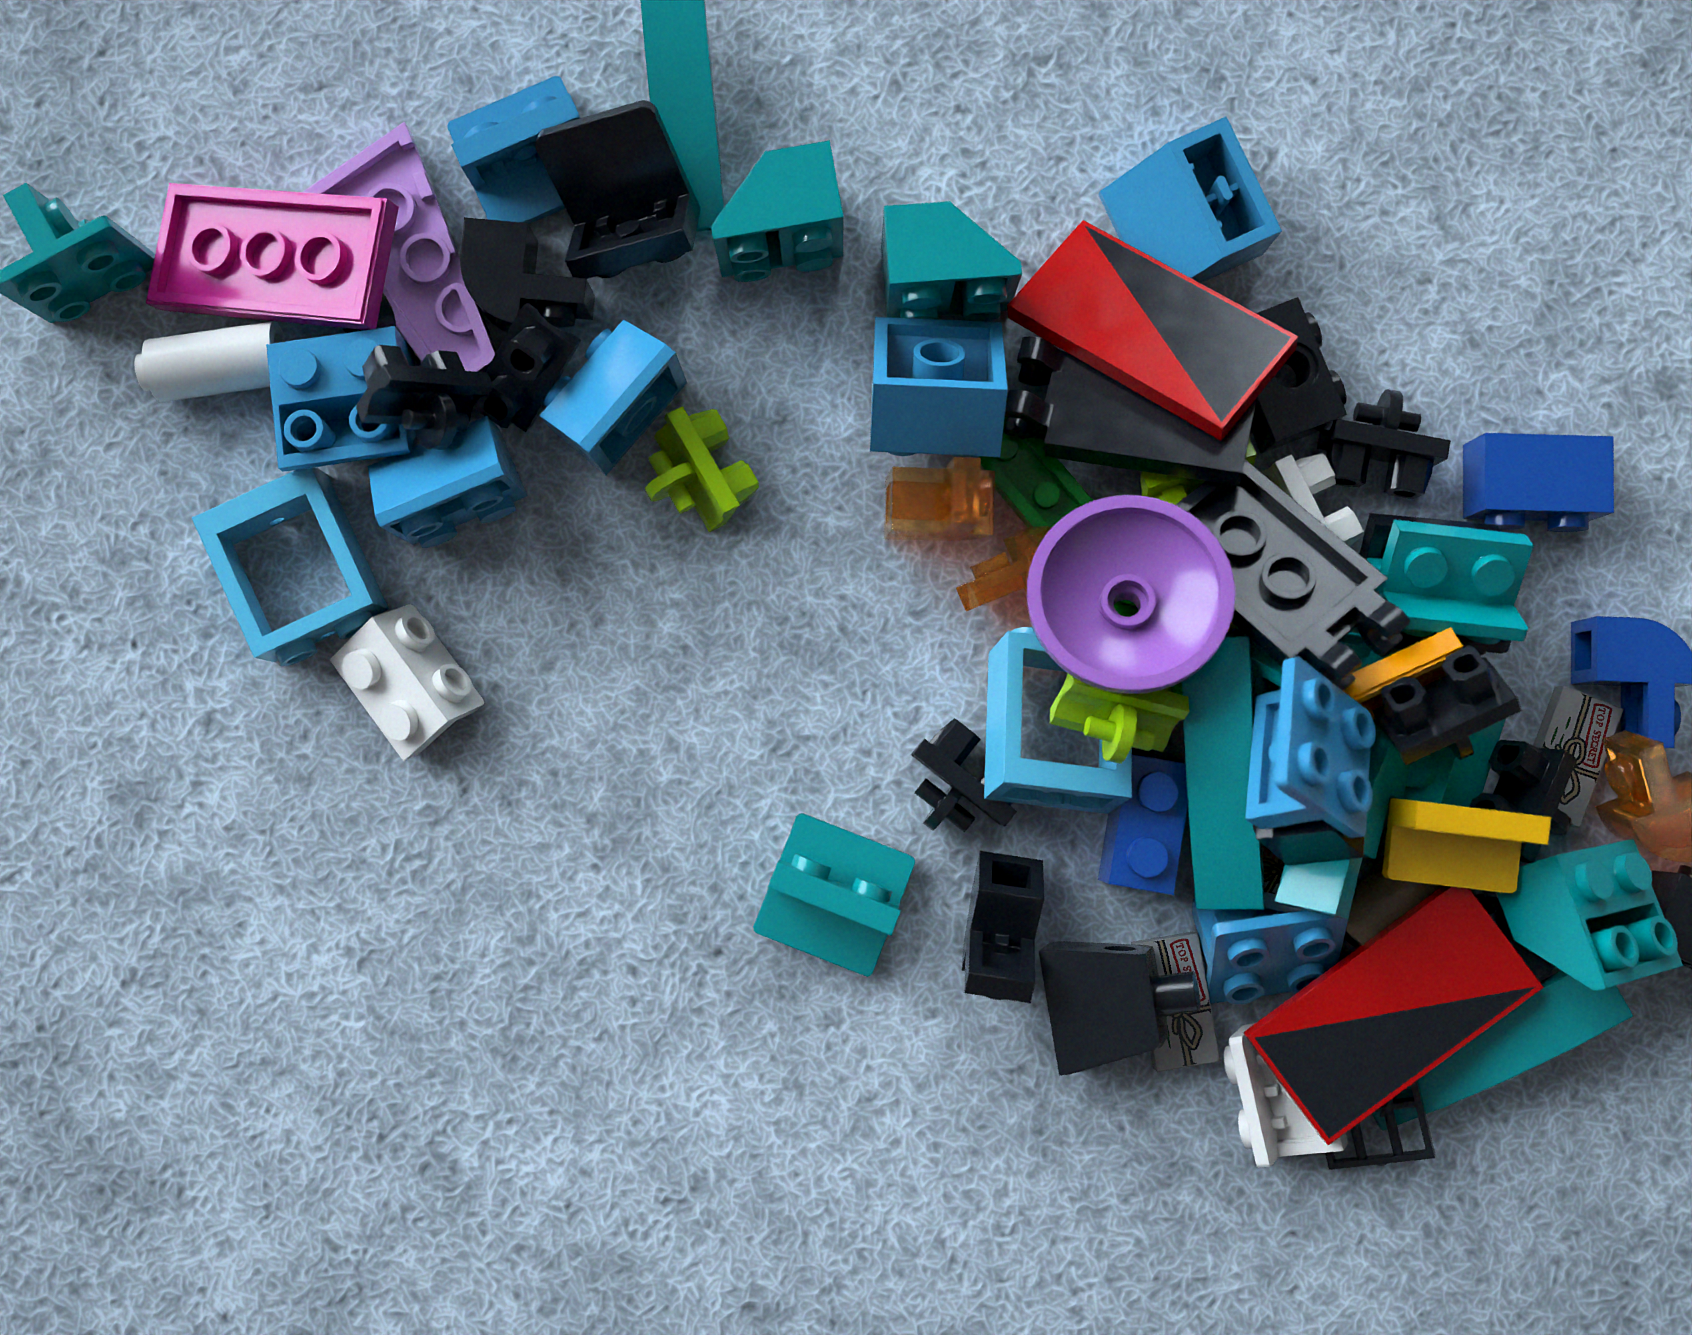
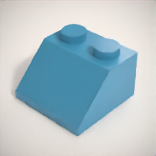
(938, 387)
(614, 394)

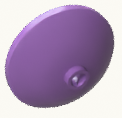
(1139, 554)

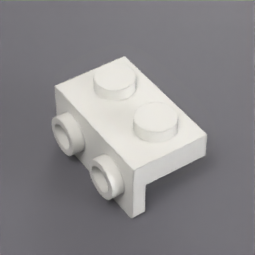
(406, 679)
(1270, 1117)

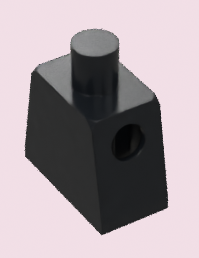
(1109, 1001)

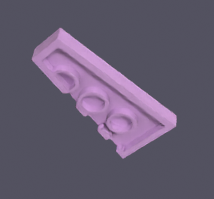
(423, 264)

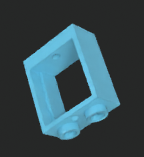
(262, 510)
(1037, 781)

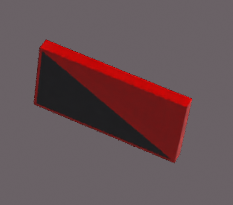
(1152, 329)
(1392, 1010)

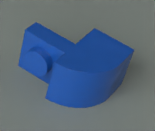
(1641, 659)

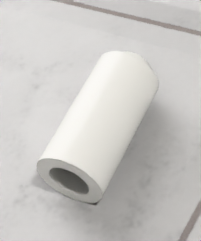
(207, 362)

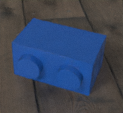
(1538, 480)
(1148, 829)

